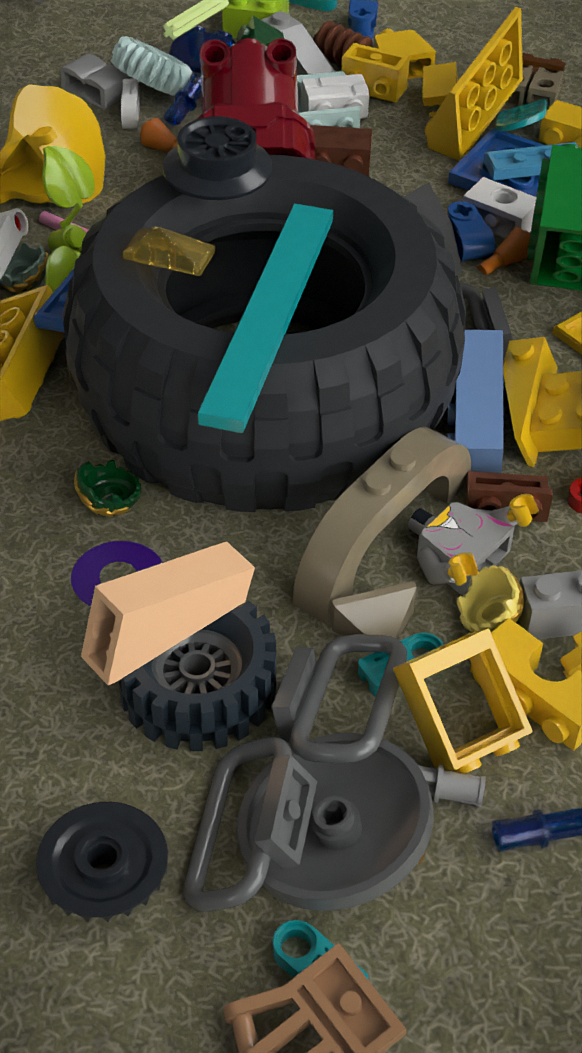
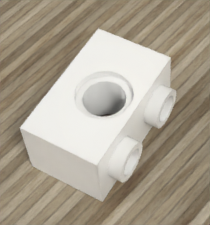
(501, 206)

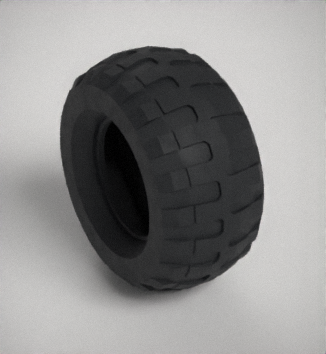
(334, 394)

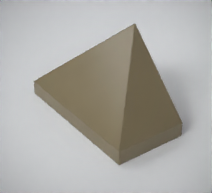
(375, 611)

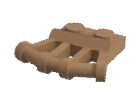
(332, 999)

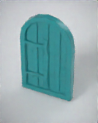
(521, 115)

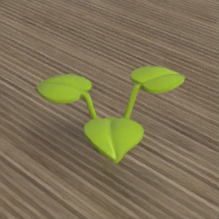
(66, 182)

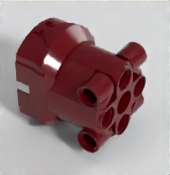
(257, 88)

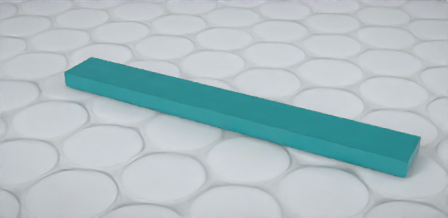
(265, 320)

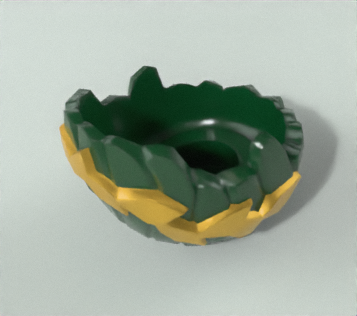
(99, 480)

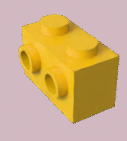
(382, 70)

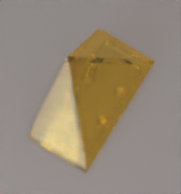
(169, 250)

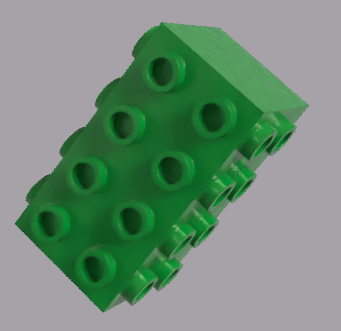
(557, 221)

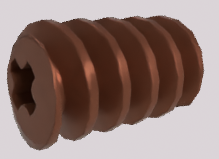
(336, 39)

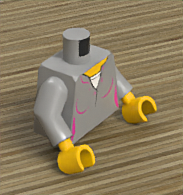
(467, 539)

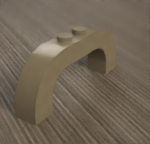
(412, 465)

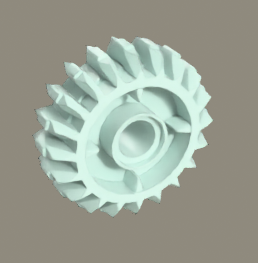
(150, 65)

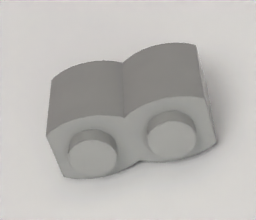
(93, 80)

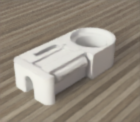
(130, 104)

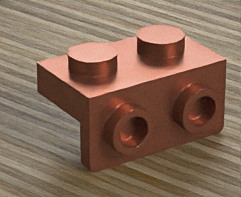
(496, 491)

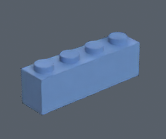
(480, 400)

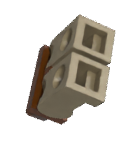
(540, 80)

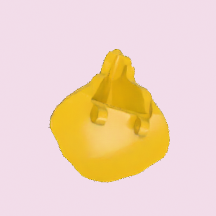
(42, 119)

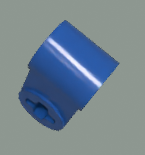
(363, 16)
(470, 231)

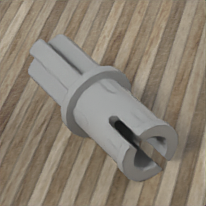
(454, 785)

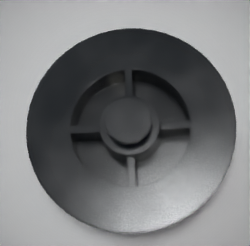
(217, 160)

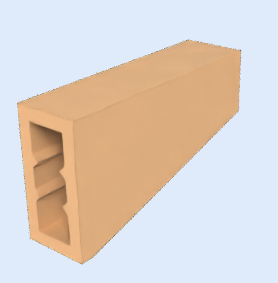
(160, 607)

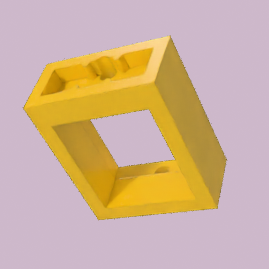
(496, 686)

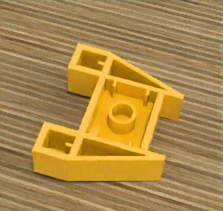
(541, 401)

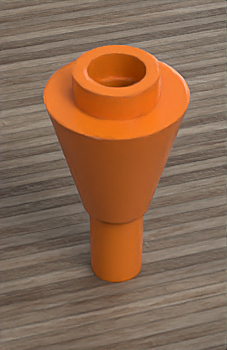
(157, 136)
(511, 250)

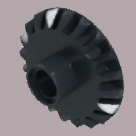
(99, 836)

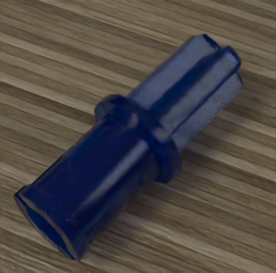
(184, 101)
(536, 829)

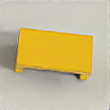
(437, 83)

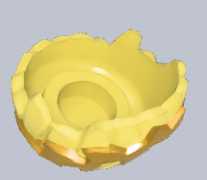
(491, 599)

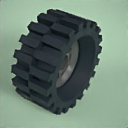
(206, 683)

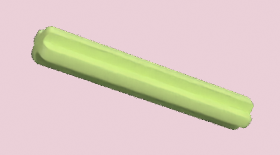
(192, 17)

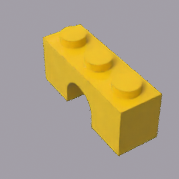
(549, 703)

